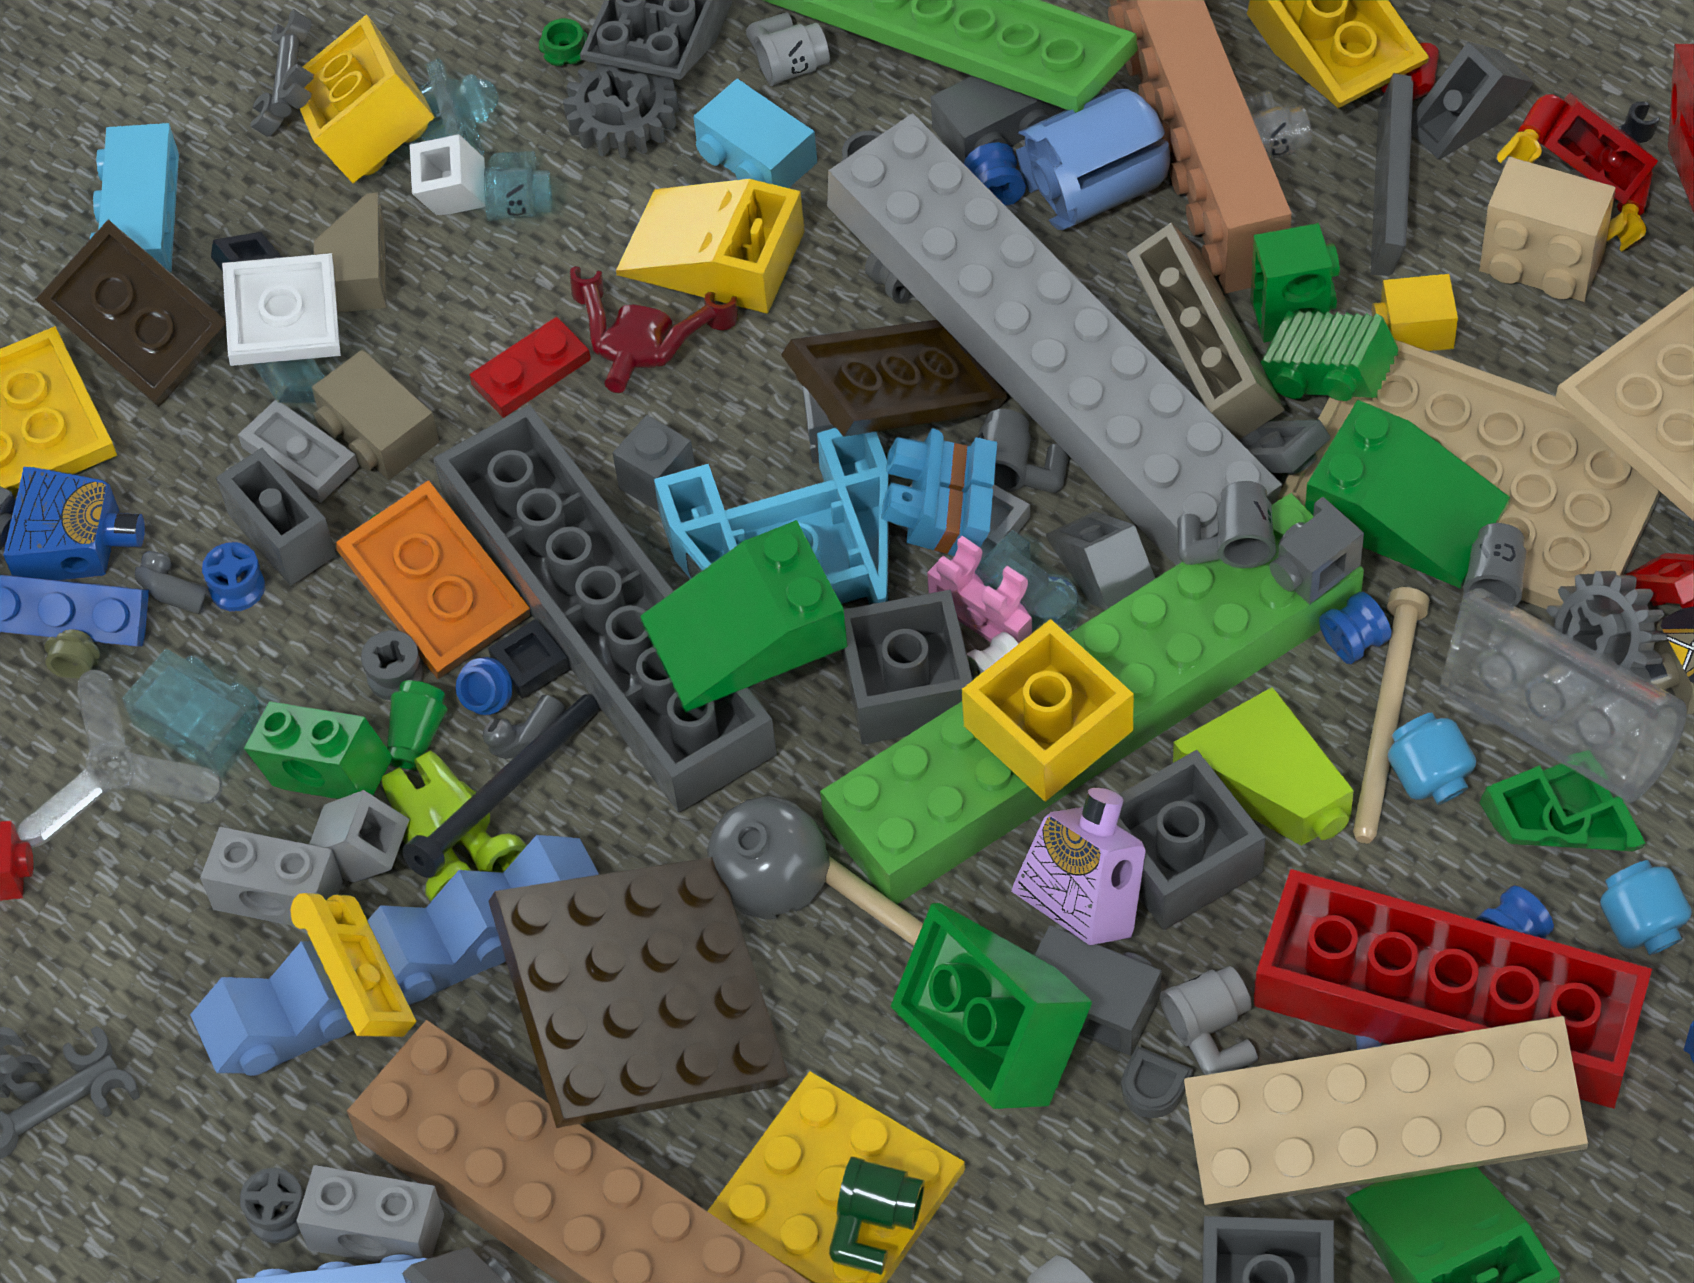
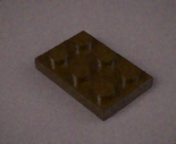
(133, 313)

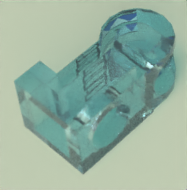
(1046, 594)

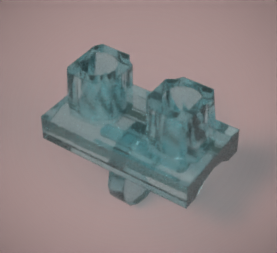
(457, 104)

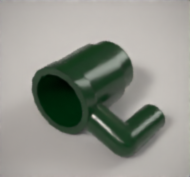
(875, 1197)

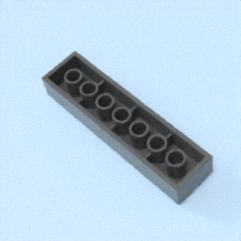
(588, 592)

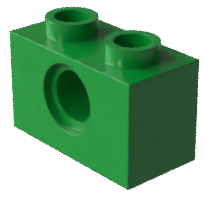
(317, 751)

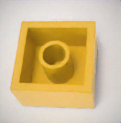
(1048, 709)

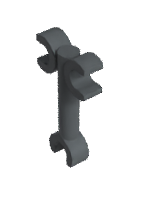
(289, 76)
(95, 1075)

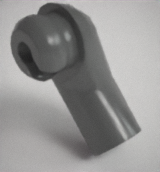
(166, 588)
(509, 740)

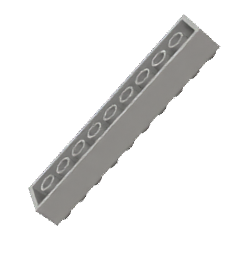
(1041, 333)

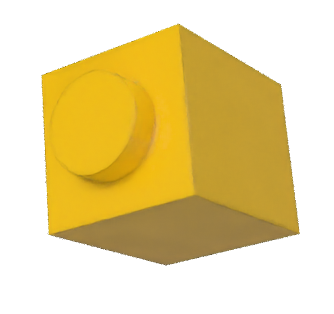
(1420, 311)

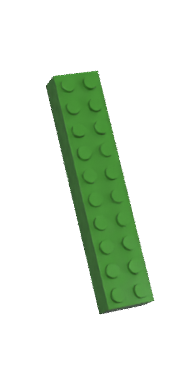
(1169, 643)

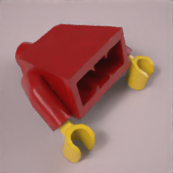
(1595, 150)

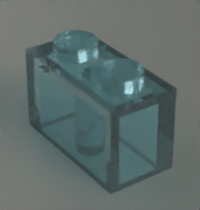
(193, 711)

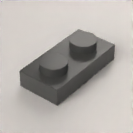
(1286, 444)

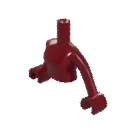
(641, 333)

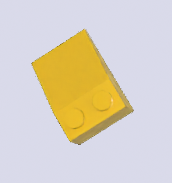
(1339, 44)
(362, 101)

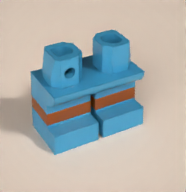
(947, 493)

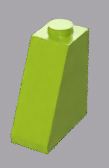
(1274, 769)

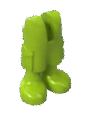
(436, 803)

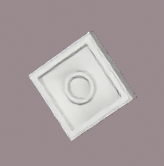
(281, 309)

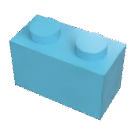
(754, 137)

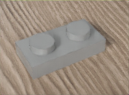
(300, 449)

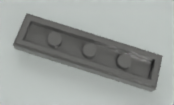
(1392, 175)

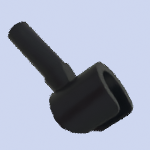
(1635, 125)

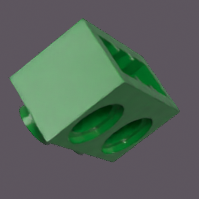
(1291, 273)

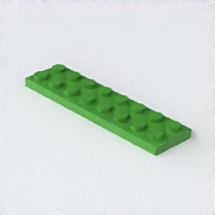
(1005, 42)

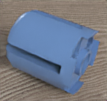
(1095, 156)

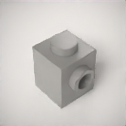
(361, 834)

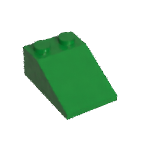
(1405, 493)
(747, 618)
(990, 1010)

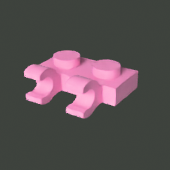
(980, 606)

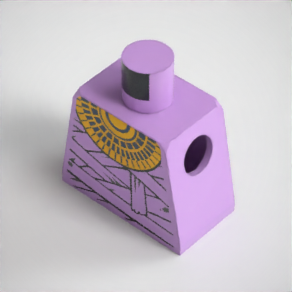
(1085, 870)

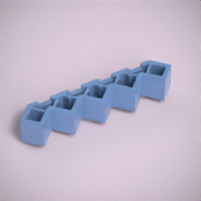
(265, 1022)

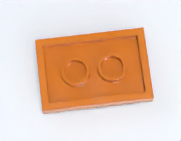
(433, 579)

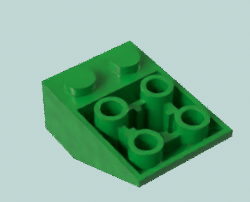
(1450, 1231)

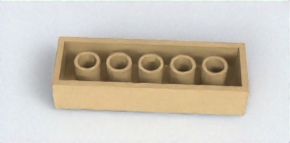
(1386, 1113)

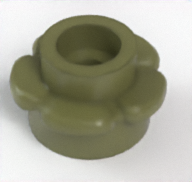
(70, 648)

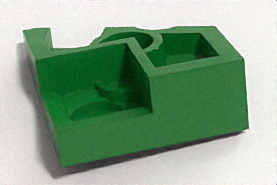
(1559, 811)

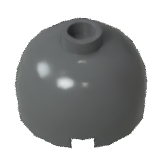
(769, 856)

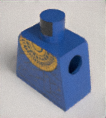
(66, 526)

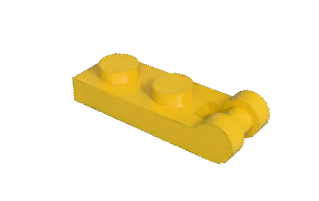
(354, 964)

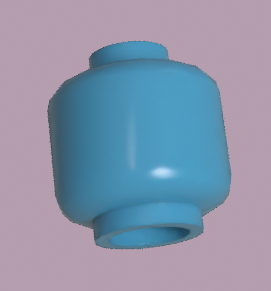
(1431, 758)
(1645, 907)

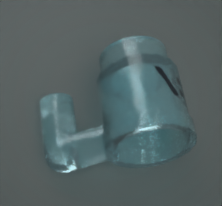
(515, 186)

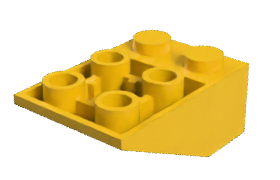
(717, 240)

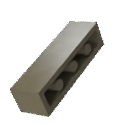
(1205, 331)

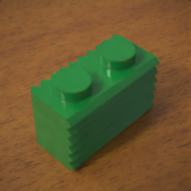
(1330, 355)

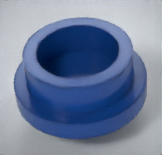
(484, 686)

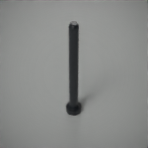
(426, 854)

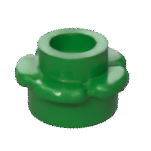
(558, 33)

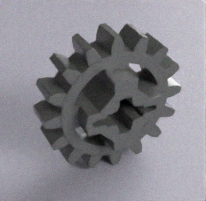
(620, 108)
(1602, 625)

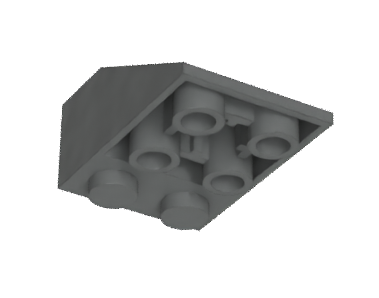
(655, 34)

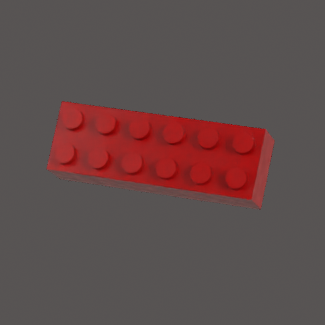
(1426, 973)

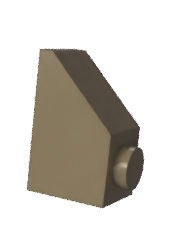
(358, 255)

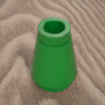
(413, 721)

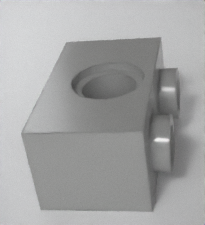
(264, 874)
(368, 1215)

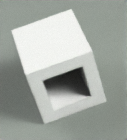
(447, 175)

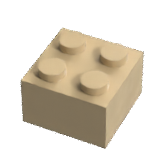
(1546, 229)

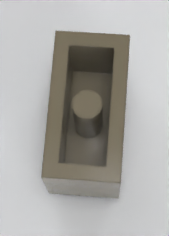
(374, 415)

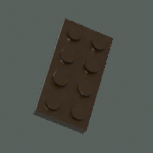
(892, 377)

